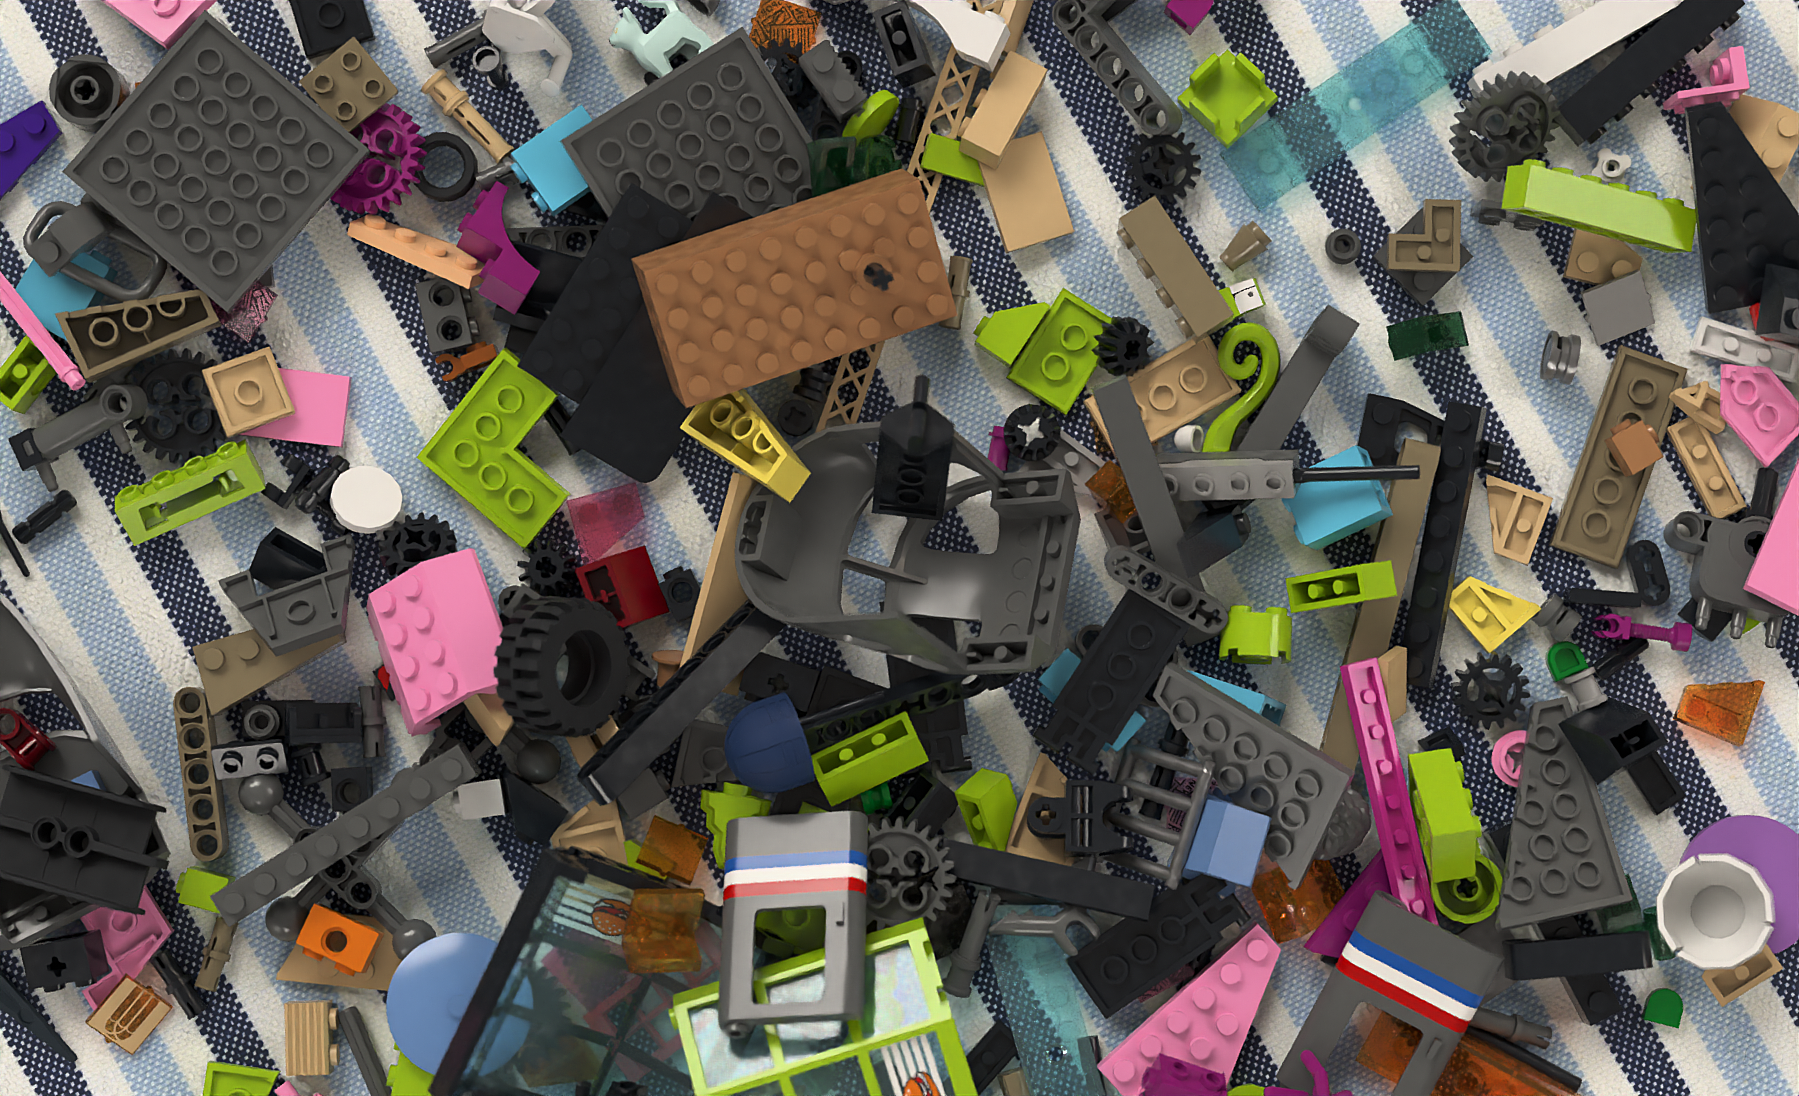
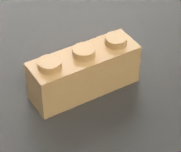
(1001, 109)

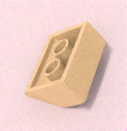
(1769, 129)

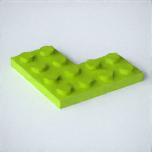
(481, 456)

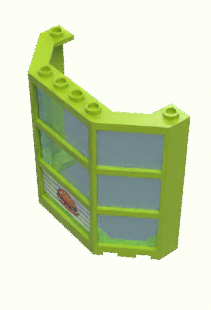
(898, 1049)

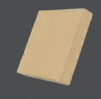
(248, 392)

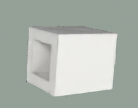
(480, 799)

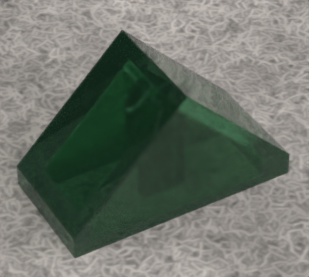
(831, 163)

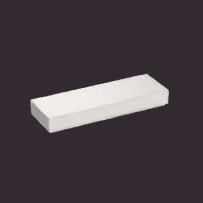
(1744, 348)

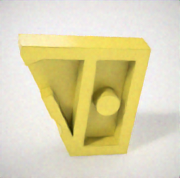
(1489, 612)

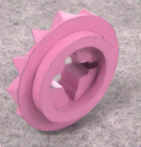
(1502, 762)

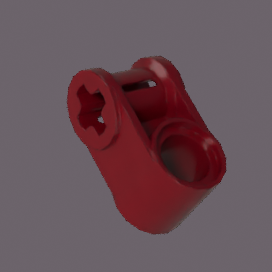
(26, 742)

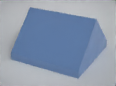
(1228, 843)

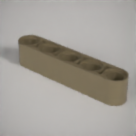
(194, 791)

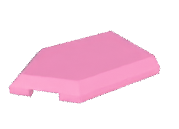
(1759, 410)

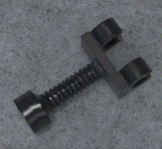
(284, 499)

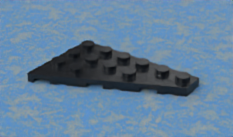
(1738, 211)

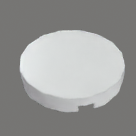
(366, 499)

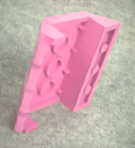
(436, 636)

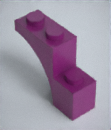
(505, 272)

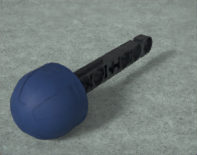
(772, 746)

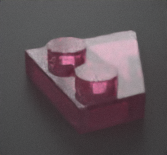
(604, 519)

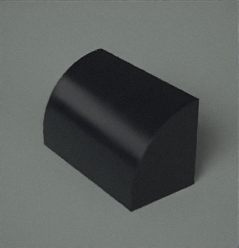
(285, 560)

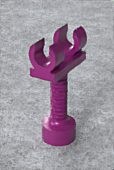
(1621, 629)

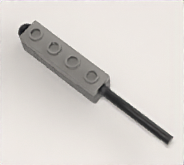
(1258, 474)

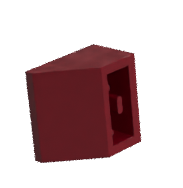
(624, 586)

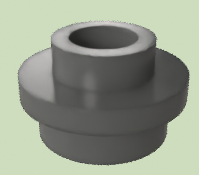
(1342, 235)
(250, 722)

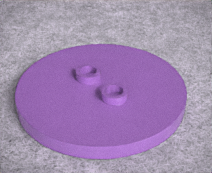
(1773, 852)

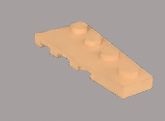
(418, 249)

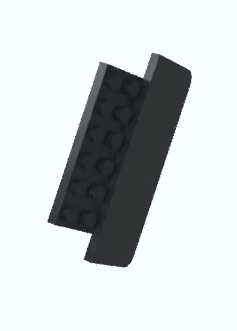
(603, 344)

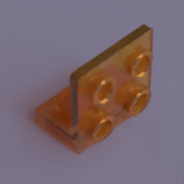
(1298, 911)
(662, 930)

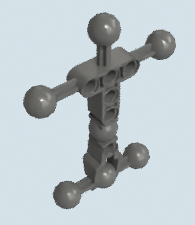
(536, 762)

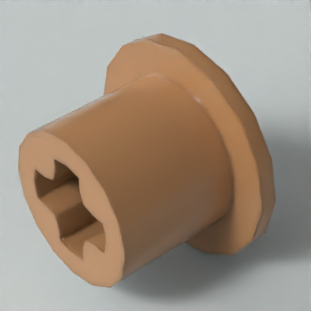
(668, 664)

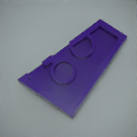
(24, 142)

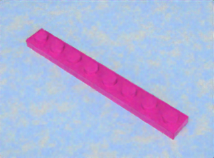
(1387, 787)

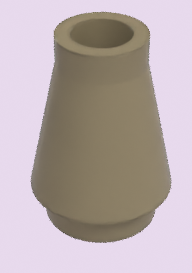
(1246, 245)

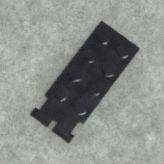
(1112, 679)
(940, 728)
(1142, 954)

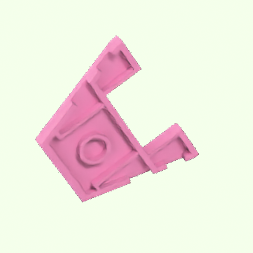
(128, 942)

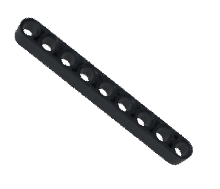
(677, 703)

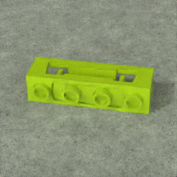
(140, 505)

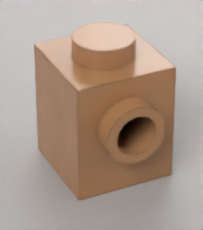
(1633, 446)

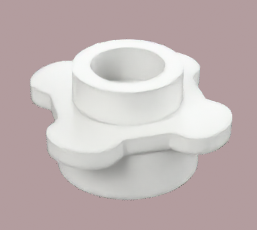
(1608, 158)

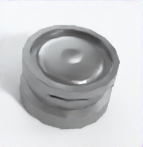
(1560, 357)

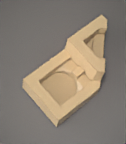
(1701, 405)

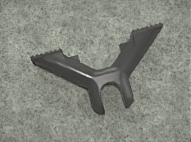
(1051, 926)

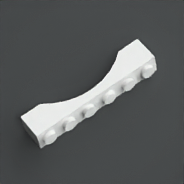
(974, 35)

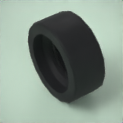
(464, 184)

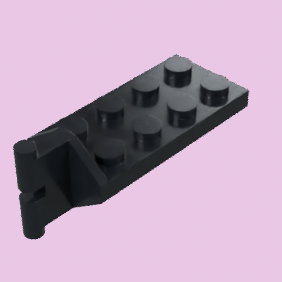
(913, 459)

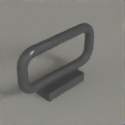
(120, 234)

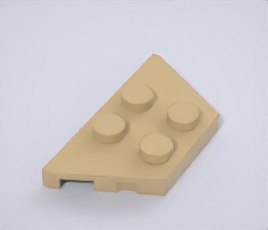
(1044, 781)
(595, 830)
(378, 976)

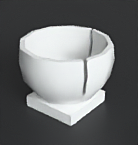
(1715, 911)

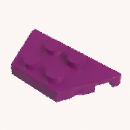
(1340, 923)

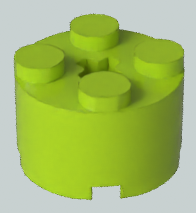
(1256, 636)
(1480, 899)

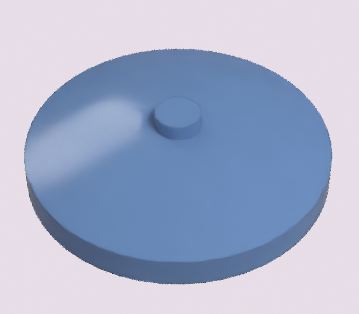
(433, 994)

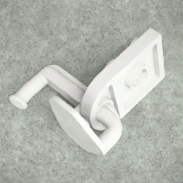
(522, 28)

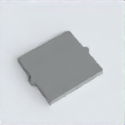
(1618, 307)

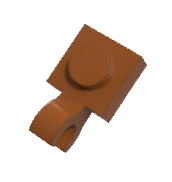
(477, 357)

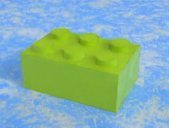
(1443, 815)

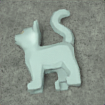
(665, 42)

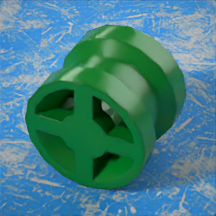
(876, 799)

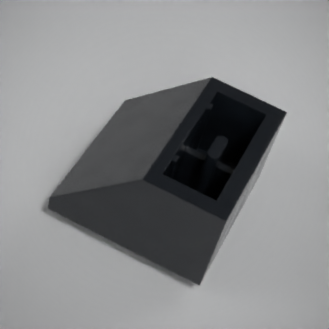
(1612, 737)

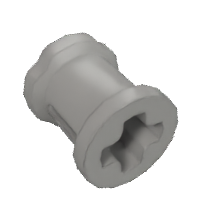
(1586, 689)

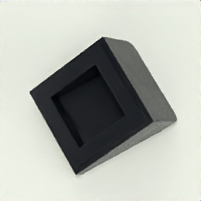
(1715, 625)

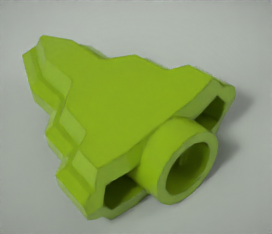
(729, 804)

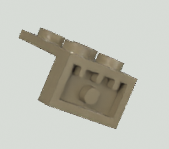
(349, 85)

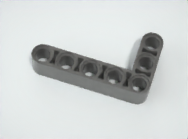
(1102, 60)
(1299, 380)

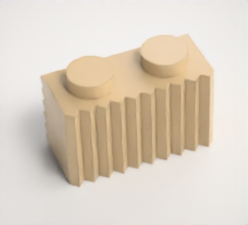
(310, 1037)

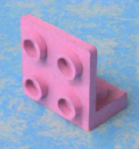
(1727, 79)

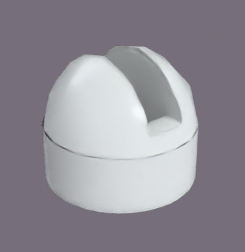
(1189, 439)

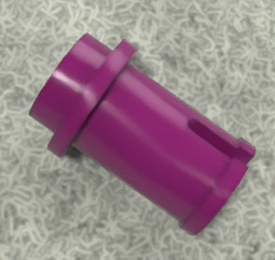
(998, 451)

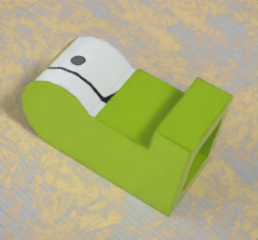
(1243, 297)

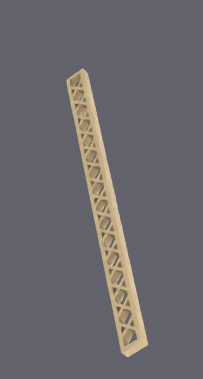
(932, 191)

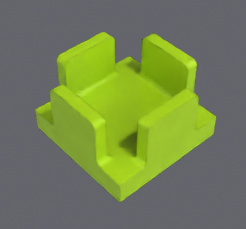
(1227, 96)

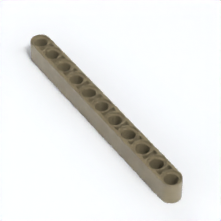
(1377, 617)

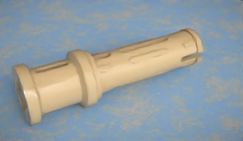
(456, 104)

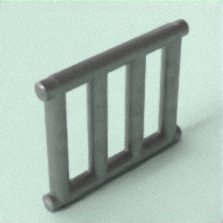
(1192, 806)

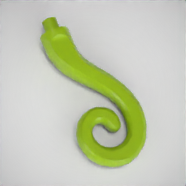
(1222, 430)

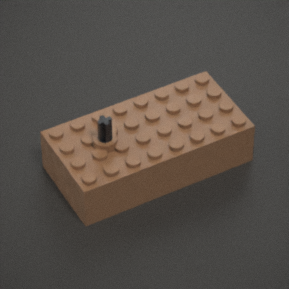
(795, 287)

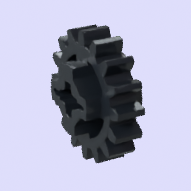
(779, 63)
(1178, 163)
(415, 543)
(1480, 699)

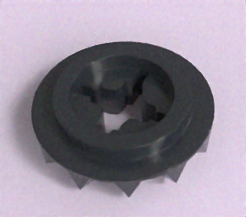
(1016, 439)

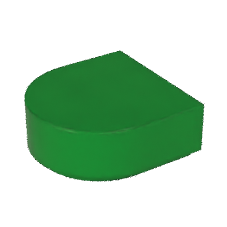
(1564, 660)
(1663, 1007)

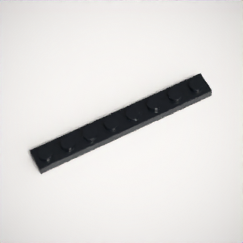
(1442, 541)

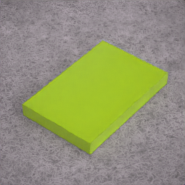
(1059, 352)

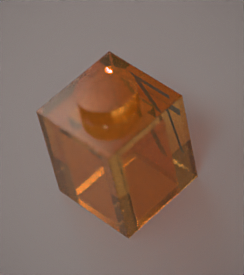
(1111, 491)

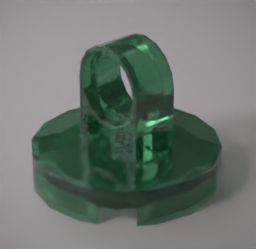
(874, 158)

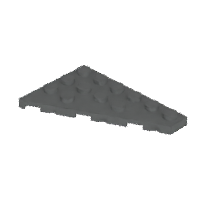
(1259, 767)
(1559, 837)

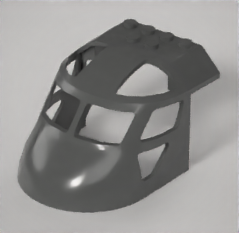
(796, 555)

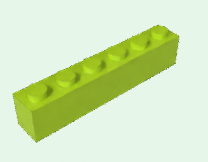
(1599, 207)

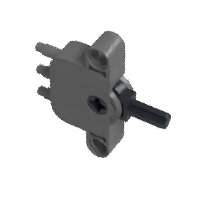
(1725, 561)

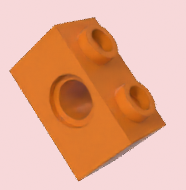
(361, 939)

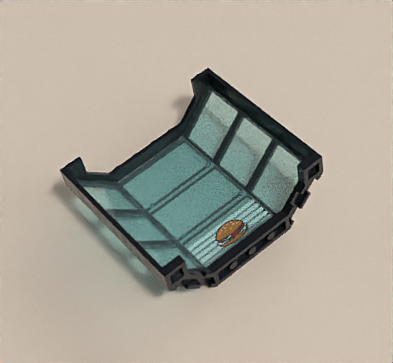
(562, 996)

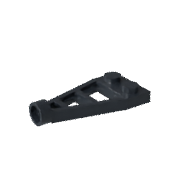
(1380, 428)

